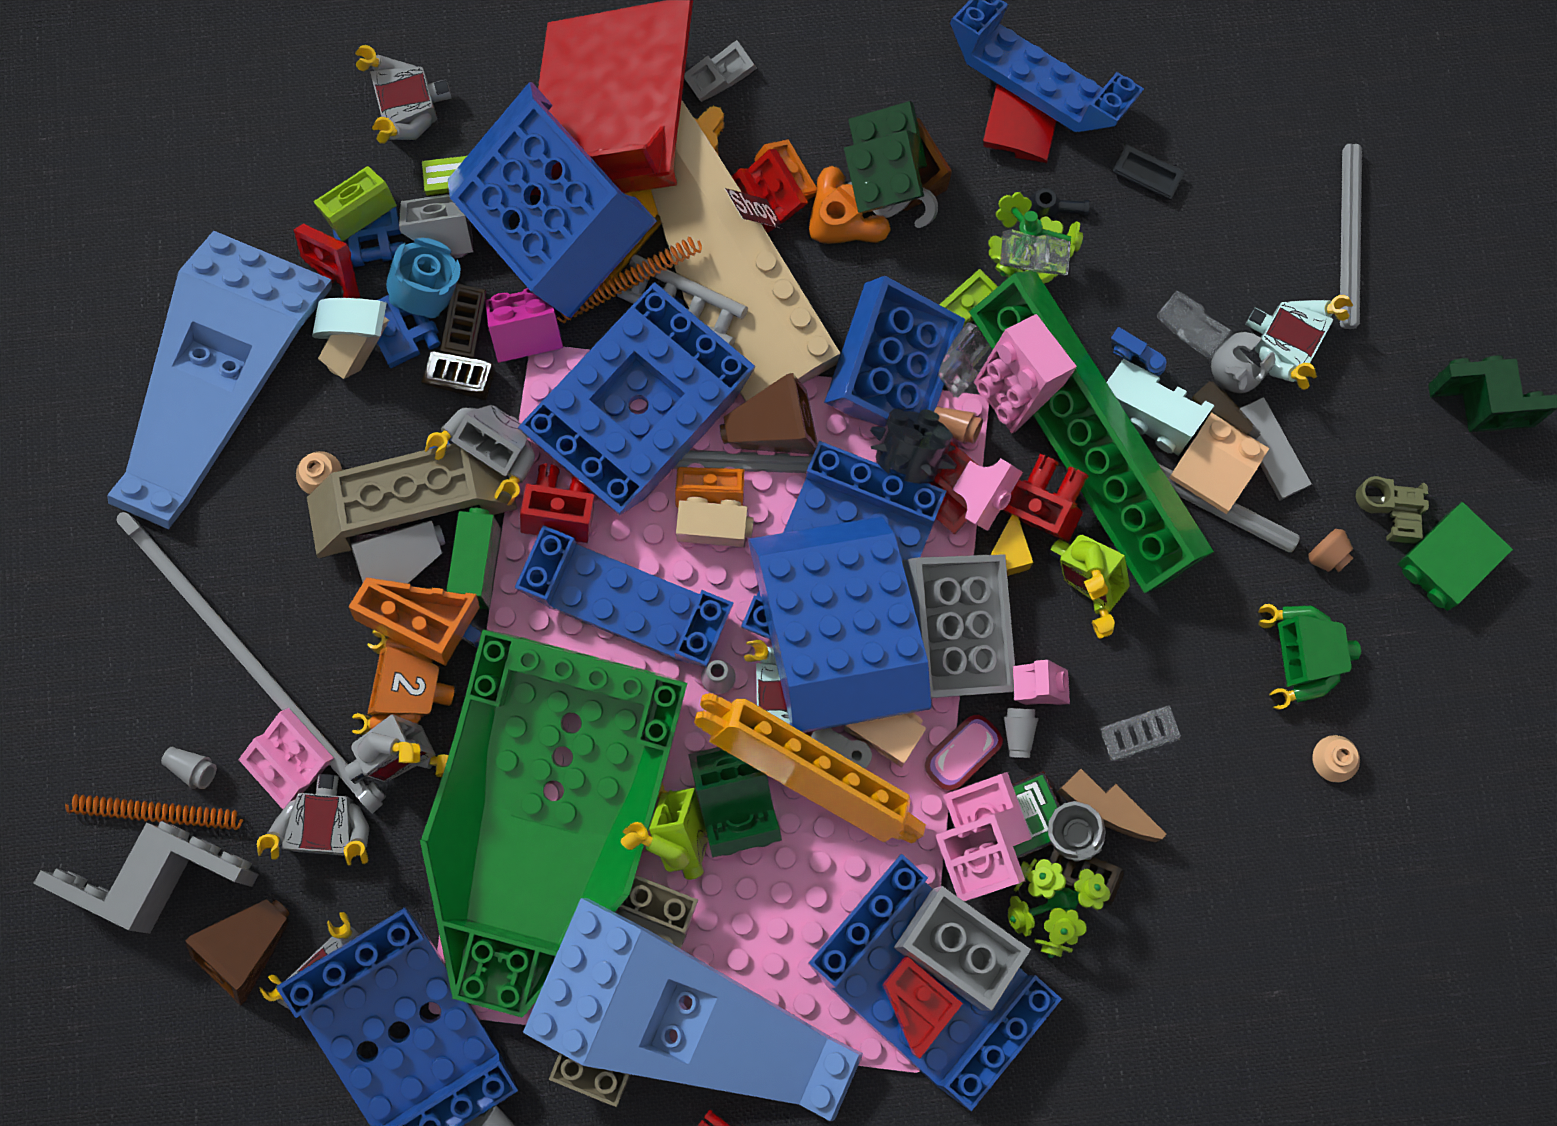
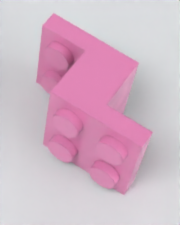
(981, 844)

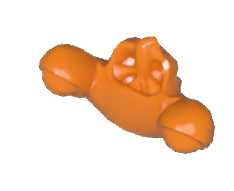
(836, 213)

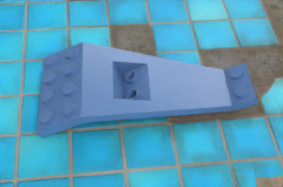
(236, 315)
(624, 990)

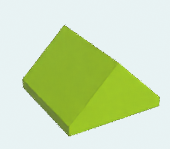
(355, 203)

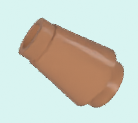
(962, 424)

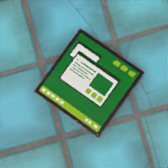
(1037, 805)

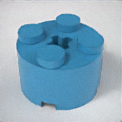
(422, 277)

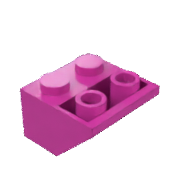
(522, 325)

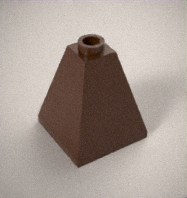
(773, 420)
(239, 947)

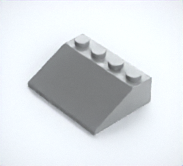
(964, 622)

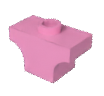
(986, 490)
(1041, 683)

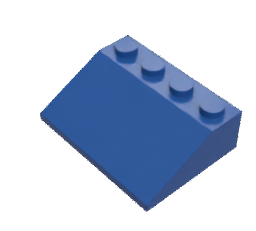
(892, 353)

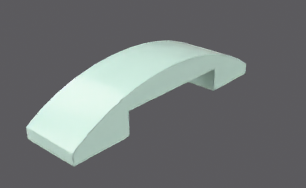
(349, 316)

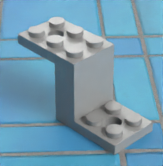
(147, 877)

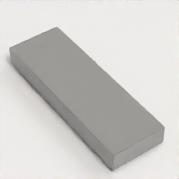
(1280, 461)

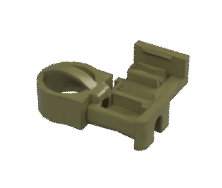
(1404, 507)

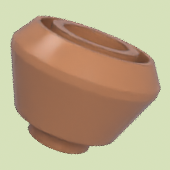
(1332, 551)

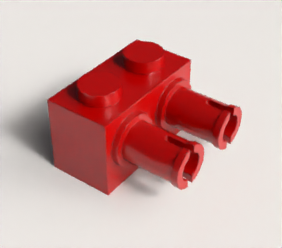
(556, 508)
(1048, 512)

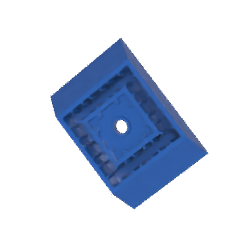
(649, 355)

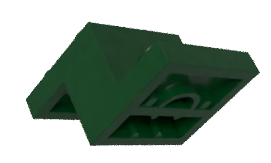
(885, 157)
(1492, 394)
(733, 802)

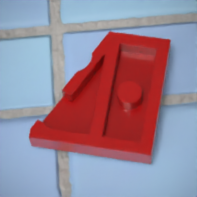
(327, 257)
(919, 1004)

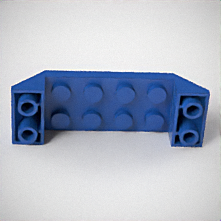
(1036, 74)
(623, 599)

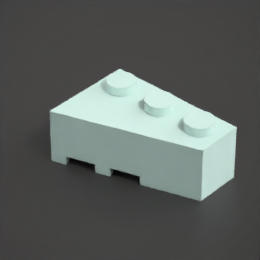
(1156, 409)

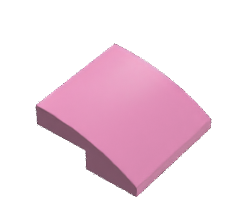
(285, 758)

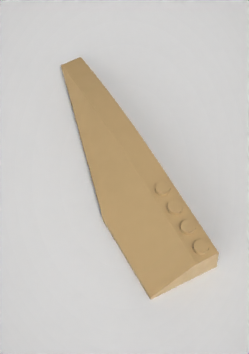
(740, 263)

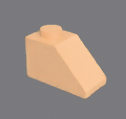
(890, 736)

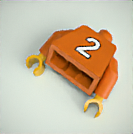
(403, 685)

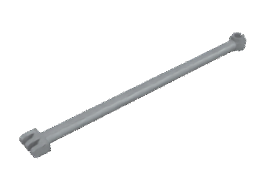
(368, 795)

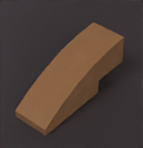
(1114, 807)

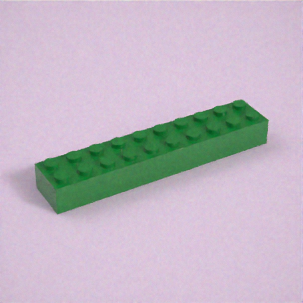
(1099, 439)

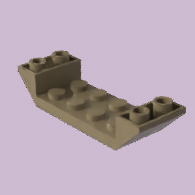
(399, 493)
(666, 915)

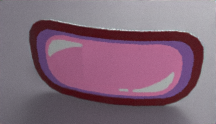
(963, 752)

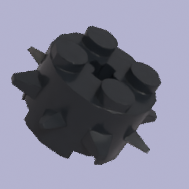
(914, 445)

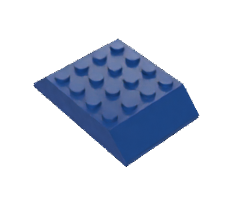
(841, 624)

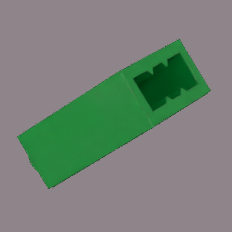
(475, 555)
(1454, 557)

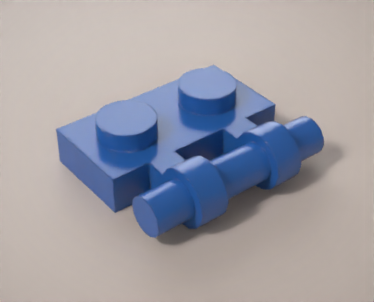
(380, 229)
(398, 342)
(1129, 347)

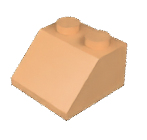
(1219, 463)

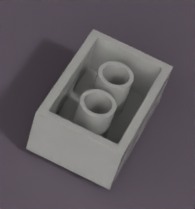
(962, 948)

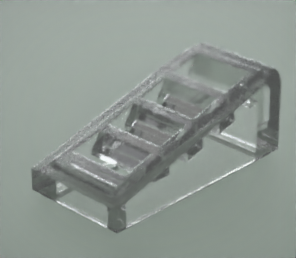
(1169, 724)

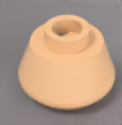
(315, 469)
(1336, 758)

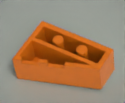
(415, 616)

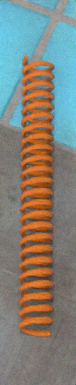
(606, 287)
(150, 811)

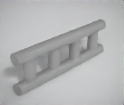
(701, 296)

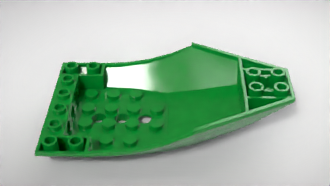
(505, 856)

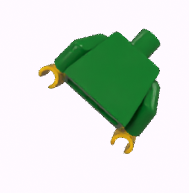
(1312, 651)

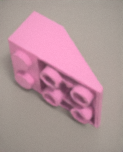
(1023, 372)

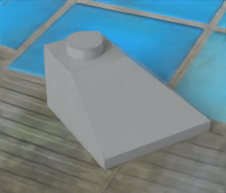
(438, 220)

